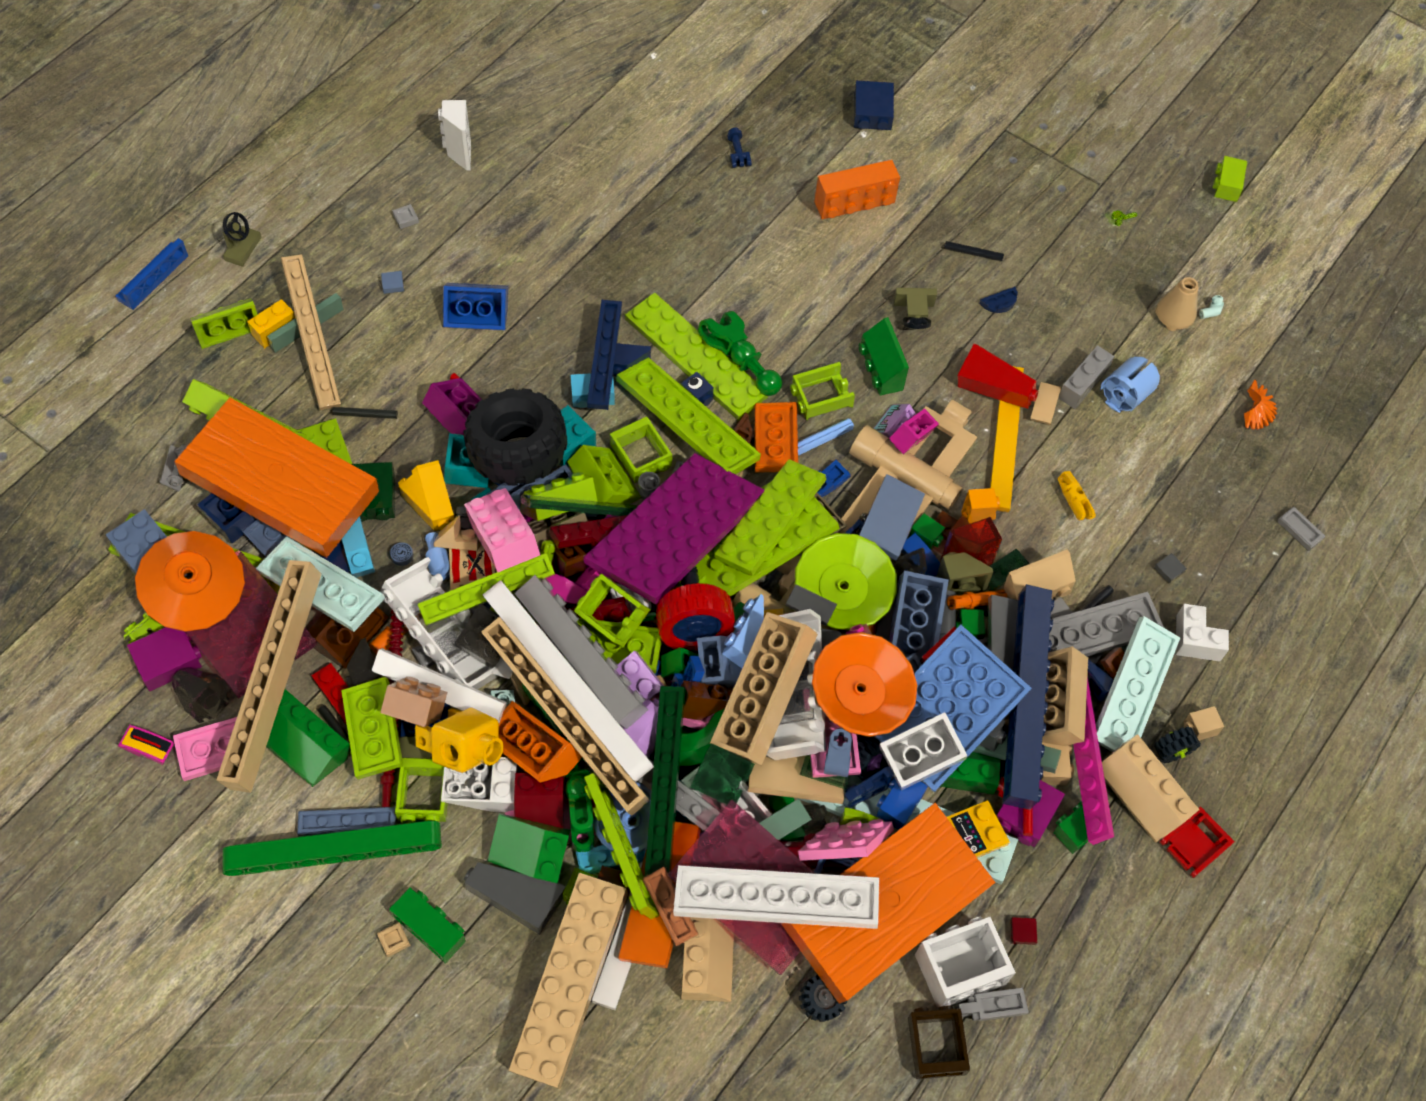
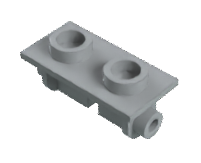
(170, 474)

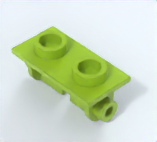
(139, 630)

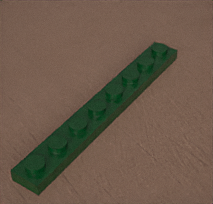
(665, 779)

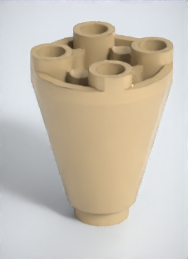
(1179, 305)

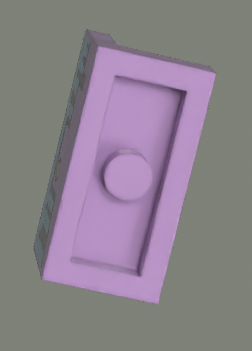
(894, 418)

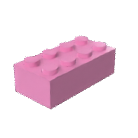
(502, 529)

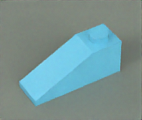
(357, 550)

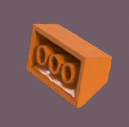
(535, 745)

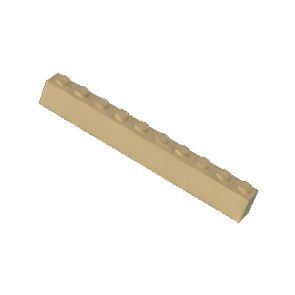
(269, 677)
(565, 716)

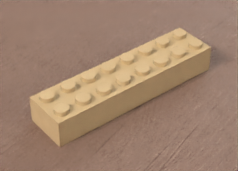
(568, 981)

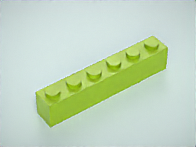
(208, 400)

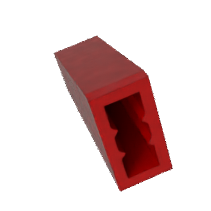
(995, 378)

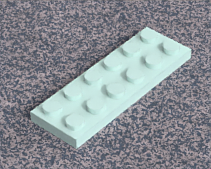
(337, 593)
(1136, 684)

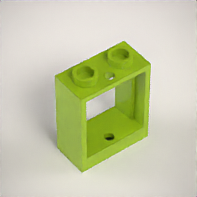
(633, 433)
(418, 767)

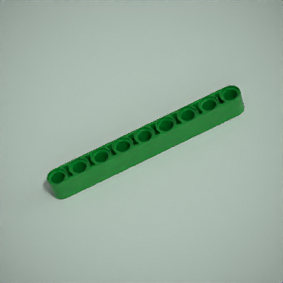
(331, 848)

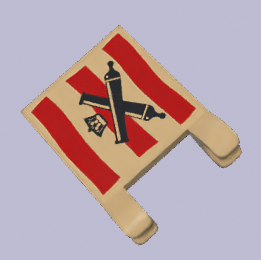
(468, 566)

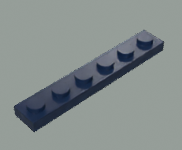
(604, 355)

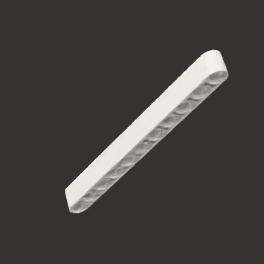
(568, 681)

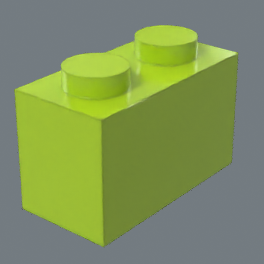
(1230, 178)

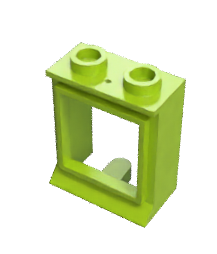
(817, 376)
(589, 603)

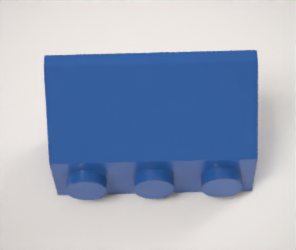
(475, 306)

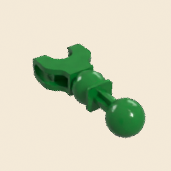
(732, 340)
(579, 806)

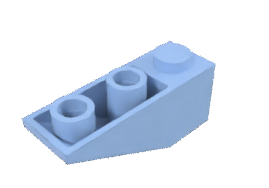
(747, 626)

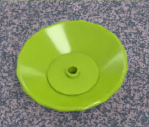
(859, 566)

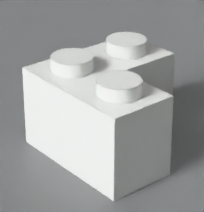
(1196, 638)

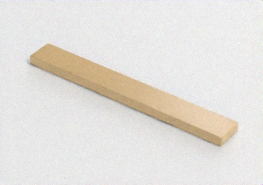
(310, 332)

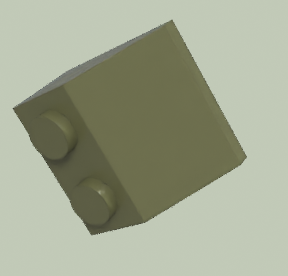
(964, 573)

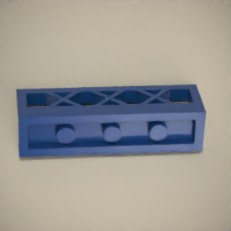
(153, 274)

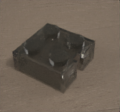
(474, 642)

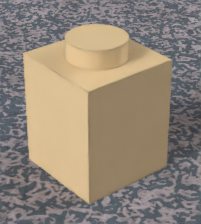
(1205, 723)

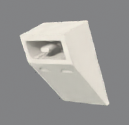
(482, 787)

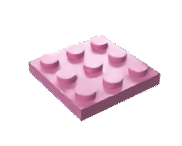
(846, 840)

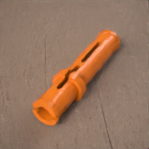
(969, 599)

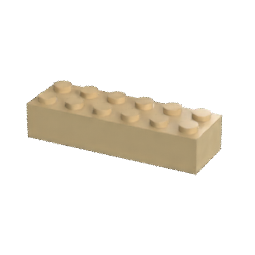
(764, 688)

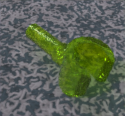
(1120, 216)

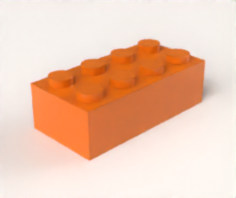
(856, 189)

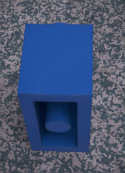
(900, 804)

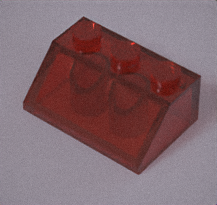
(976, 539)

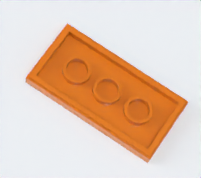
(775, 435)

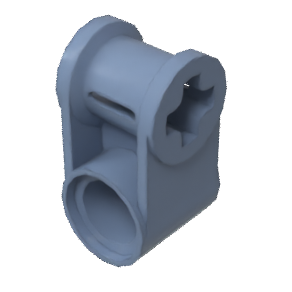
(838, 757)

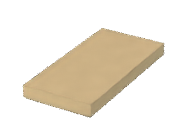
(784, 779)

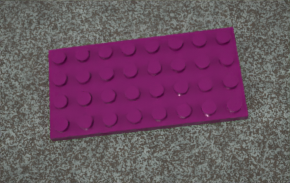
(674, 528)

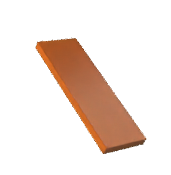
(647, 939)

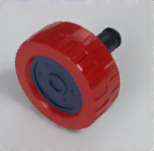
(694, 613)

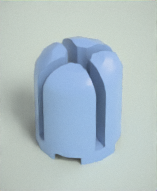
(1130, 382)

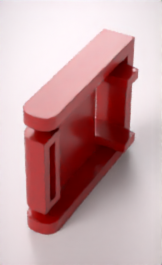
(1193, 847)

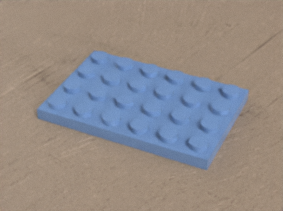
(967, 686)

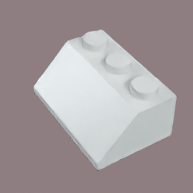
(456, 131)

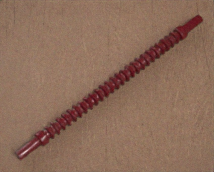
(387, 778)

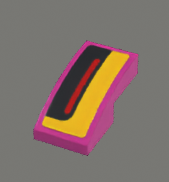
(146, 744)

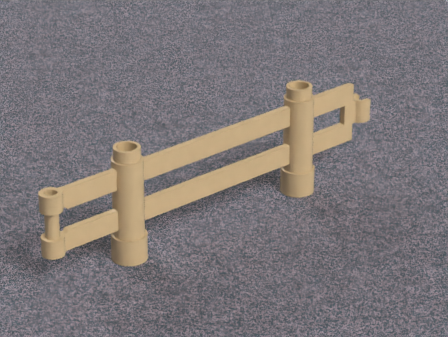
(877, 451)

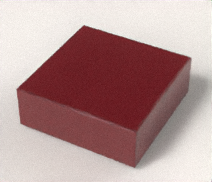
(1023, 931)

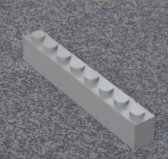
(582, 652)

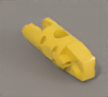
(1075, 496)

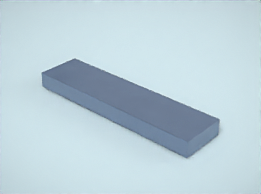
(341, 820)

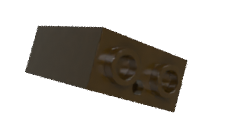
(939, 1069)

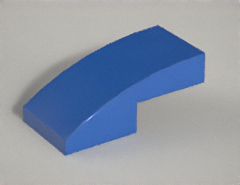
(835, 476)
(915, 542)
(693, 672)

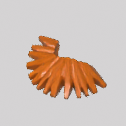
(1262, 410)

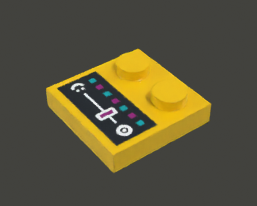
(980, 829)

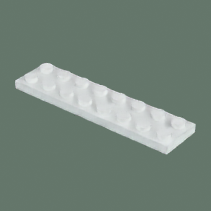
(777, 897)

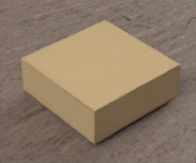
(393, 939)

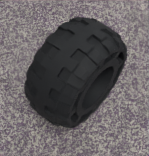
(513, 416)

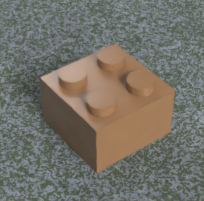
(414, 701)

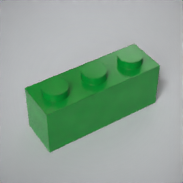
(428, 924)

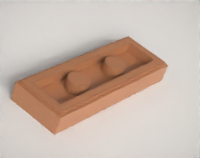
(663, 895)

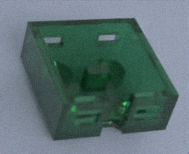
(721, 775)

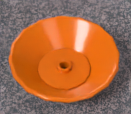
(193, 601)
(877, 668)

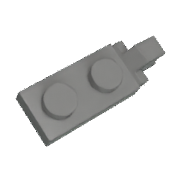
(995, 1005)

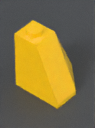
(428, 495)

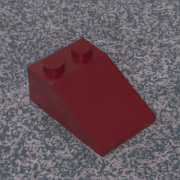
(539, 801)

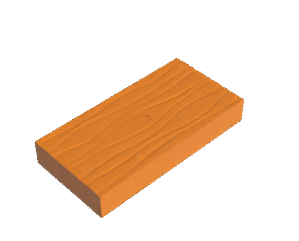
(277, 477)
(923, 882)

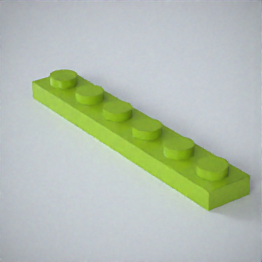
(472, 593)

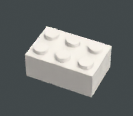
(923, 751)

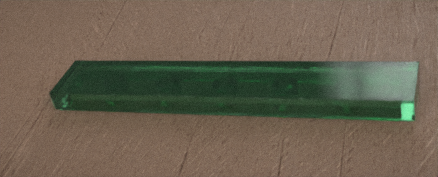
(574, 505)

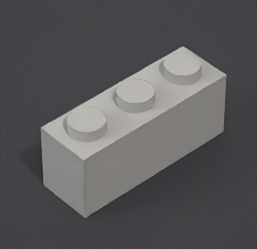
(1086, 377)

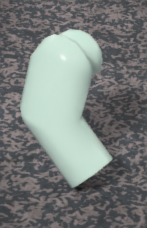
(1215, 308)

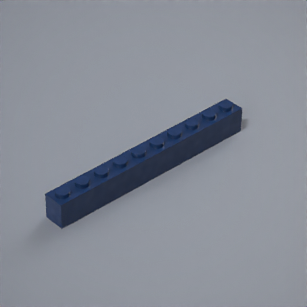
(1026, 719)

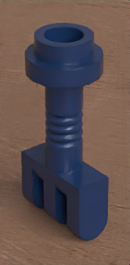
(734, 135)

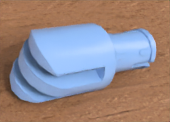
(438, 556)

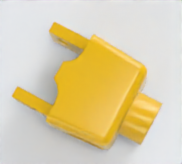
(471, 734)

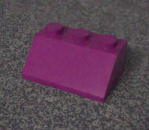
(451, 403)

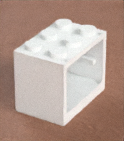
(964, 962)

